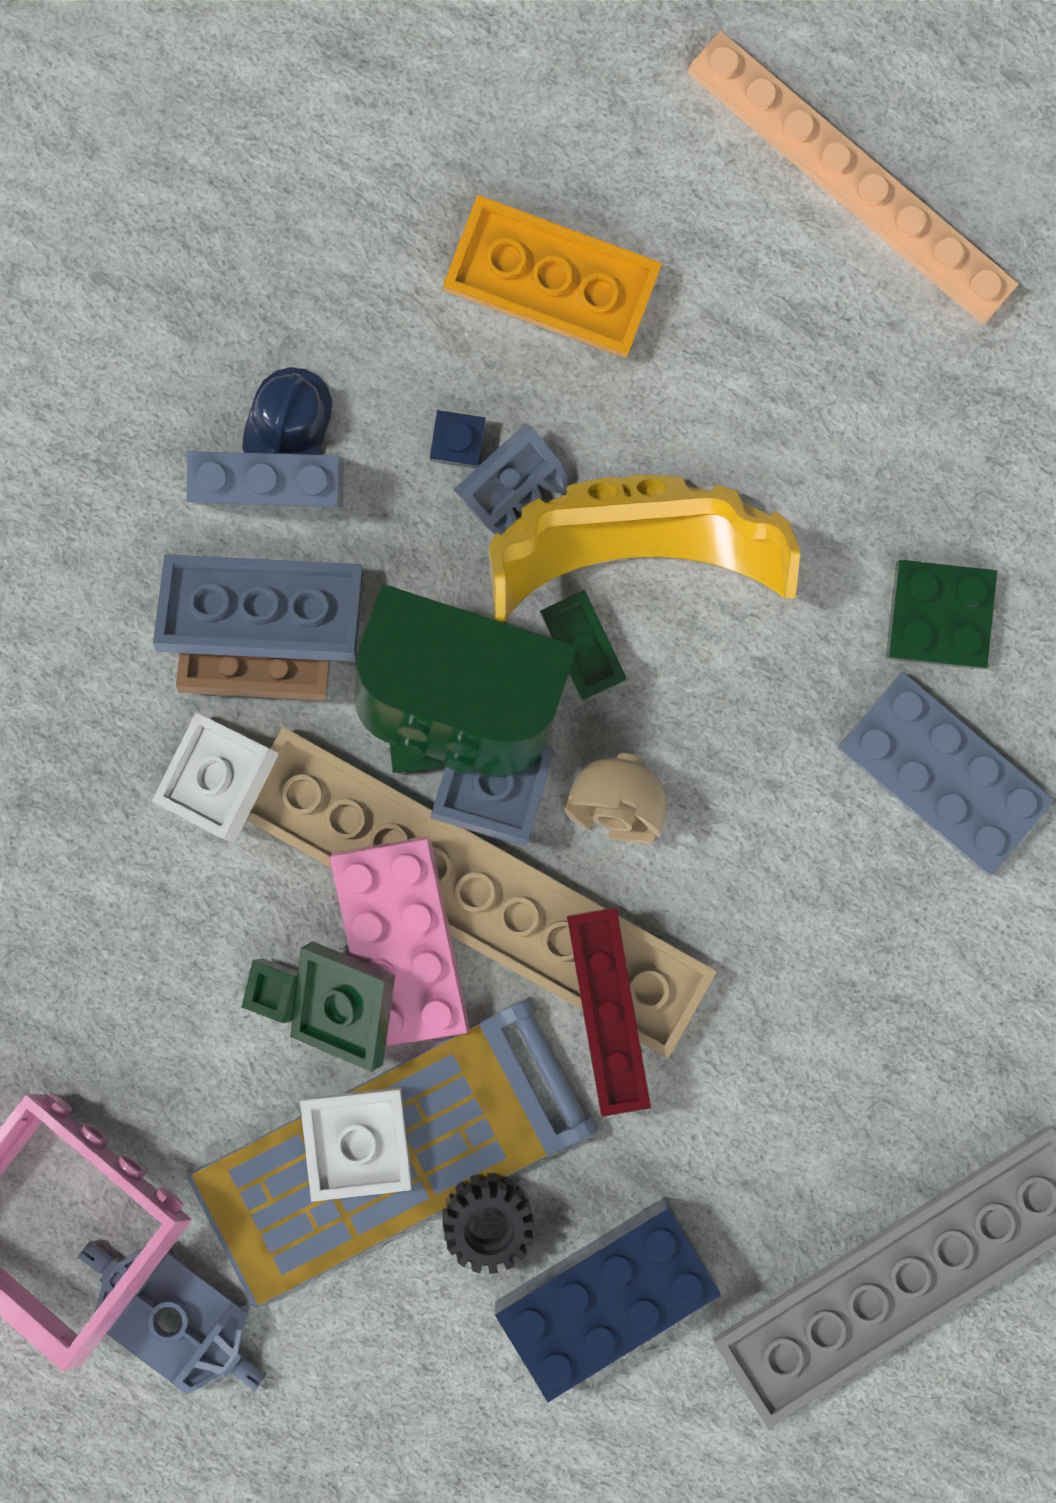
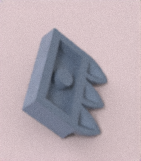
(511, 479)

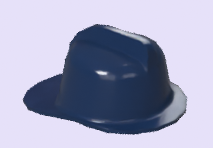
(288, 414)

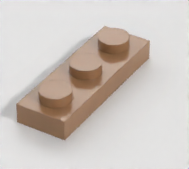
(253, 676)

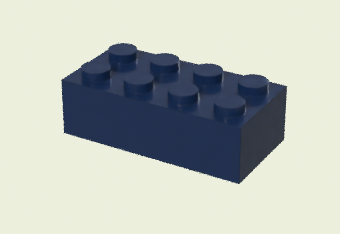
(606, 1299)

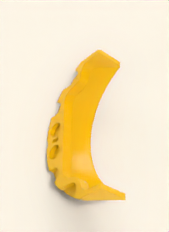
(639, 519)

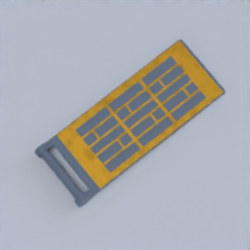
(464, 1117)

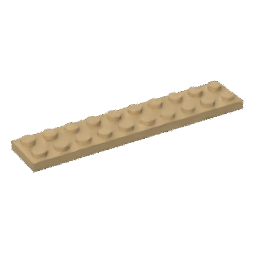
(487, 893)

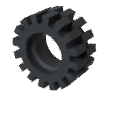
(494, 1250)

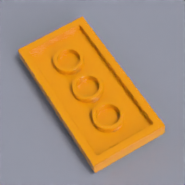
(552, 276)

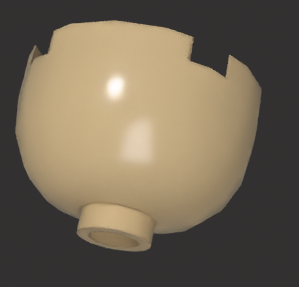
(620, 797)

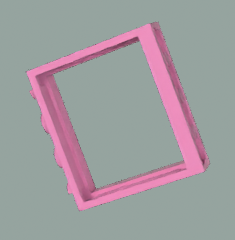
(17, 1304)

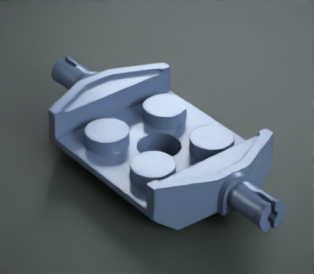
(210, 1322)

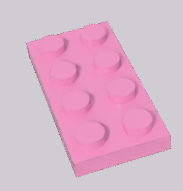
(401, 925)

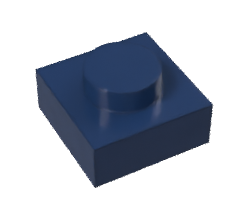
(457, 439)

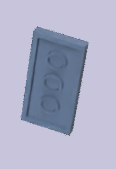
(258, 608)
(945, 774)

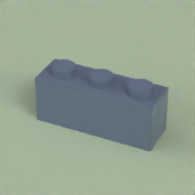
(265, 479)

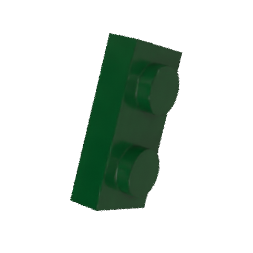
(595, 662)

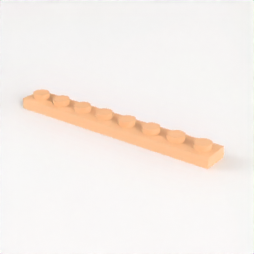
(851, 177)

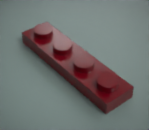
(608, 1012)

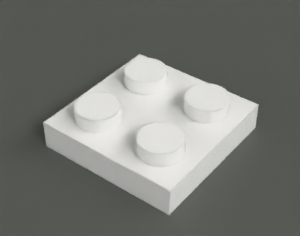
(215, 777)
(356, 1144)

